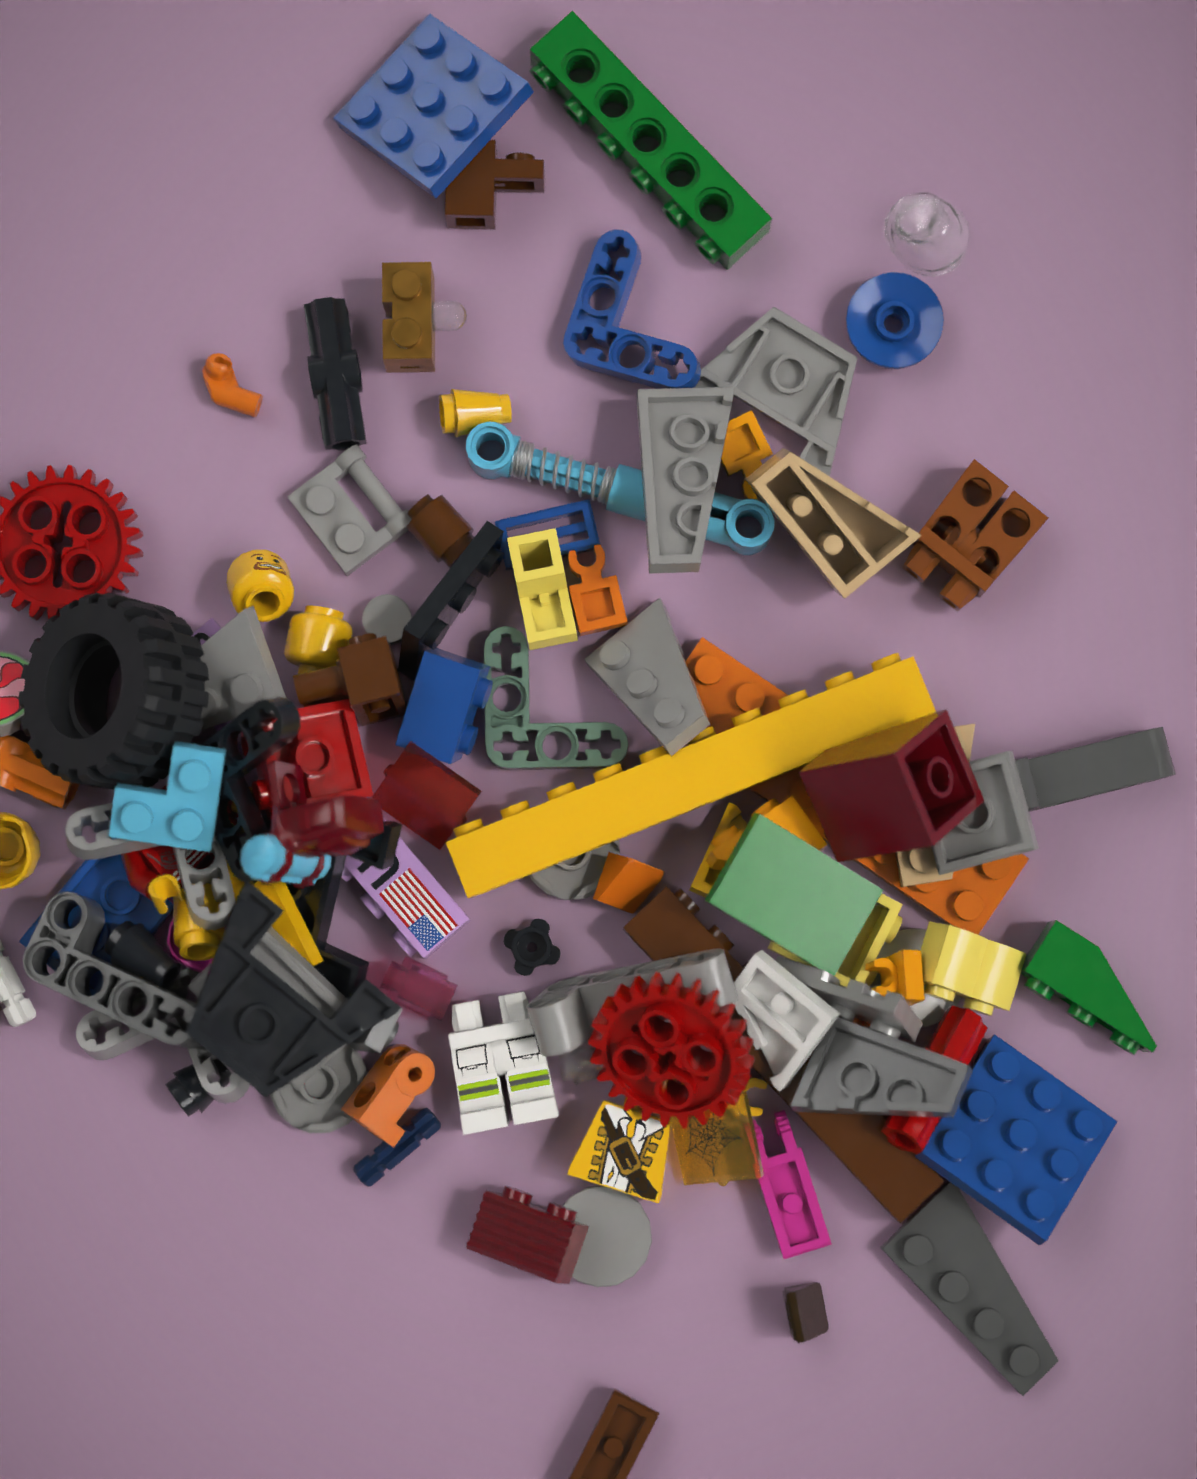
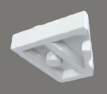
(781, 1016)

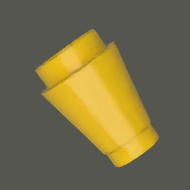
(466, 409)

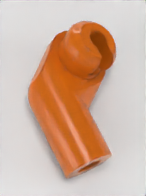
(225, 389)

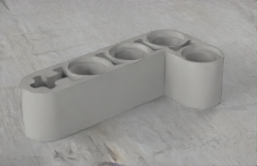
(567, 1008)

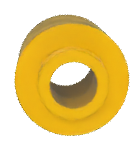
(192, 940)

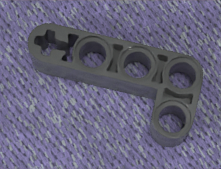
(1095, 769)
(79, 965)

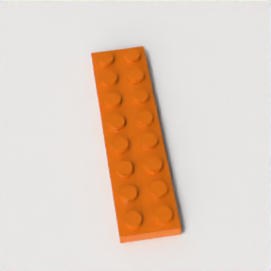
(732, 689)

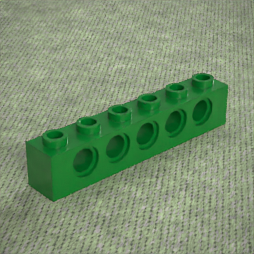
(576, 46)

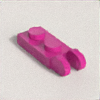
(790, 1195)

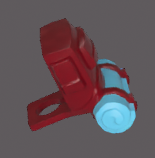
(308, 833)

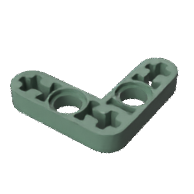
(518, 721)

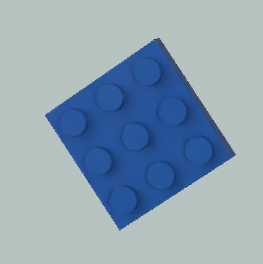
(433, 105)
(1018, 1140)

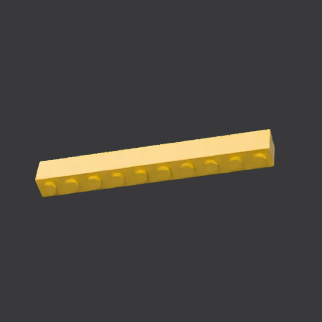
(689, 779)

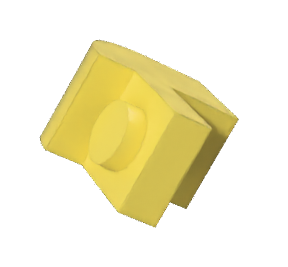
(542, 589)

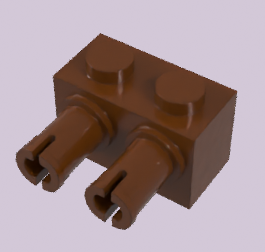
(362, 674)

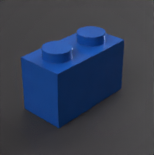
(445, 705)

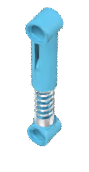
(617, 488)

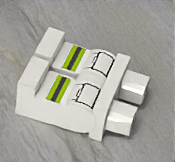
(497, 1050)

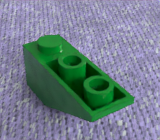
(1080, 975)

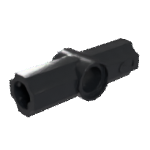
(335, 373)

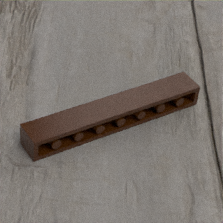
(892, 1176)

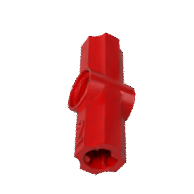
(954, 1038)

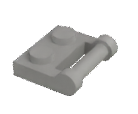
(337, 518)

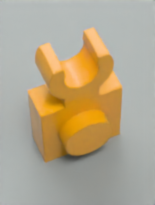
(744, 449)

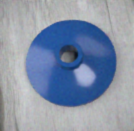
(901, 298)

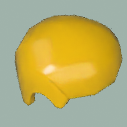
(17, 850)

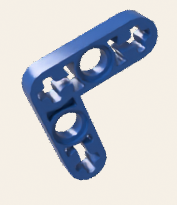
(605, 323)

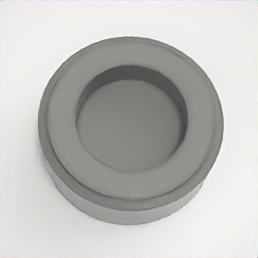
(386, 617)

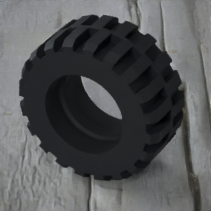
(70, 685)

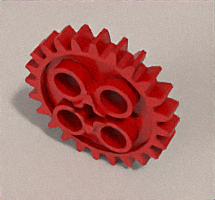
(107, 546)
(671, 1050)

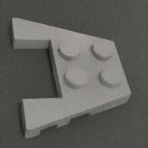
(789, 378)

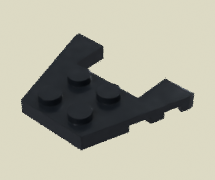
(318, 903)
(259, 1020)

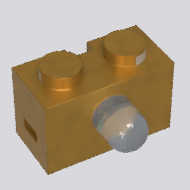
(415, 315)

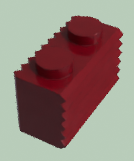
(528, 1235)

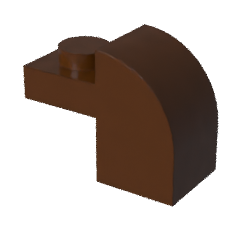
(472, 194)

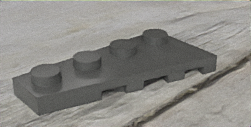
(965, 1279)

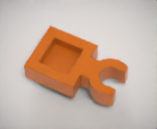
(596, 599)

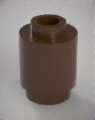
(440, 528)

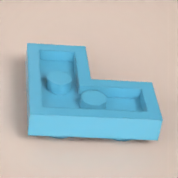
(181, 814)

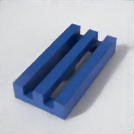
(551, 514)

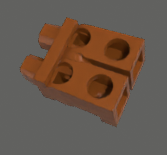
(961, 547)

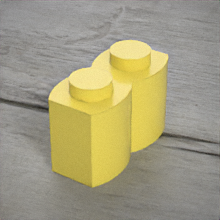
(969, 968)

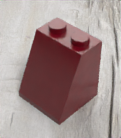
(892, 788)

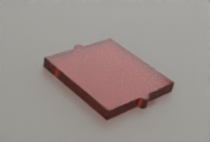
(425, 795)

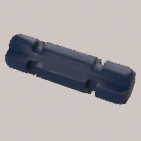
(371, 1169)

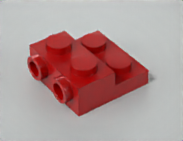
(327, 751)

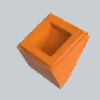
(626, 882)

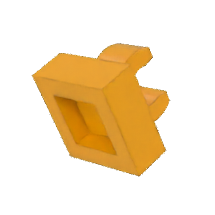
(900, 974)

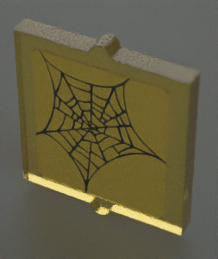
(721, 1149)

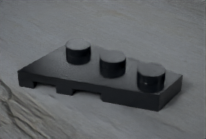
(450, 598)

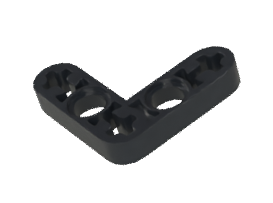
(234, 786)

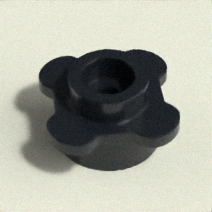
(527, 960)

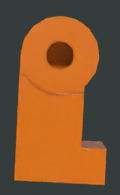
(389, 1091)

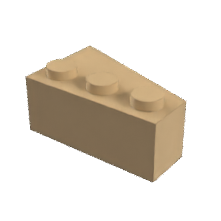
(829, 522)

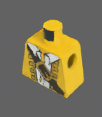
(623, 1152)

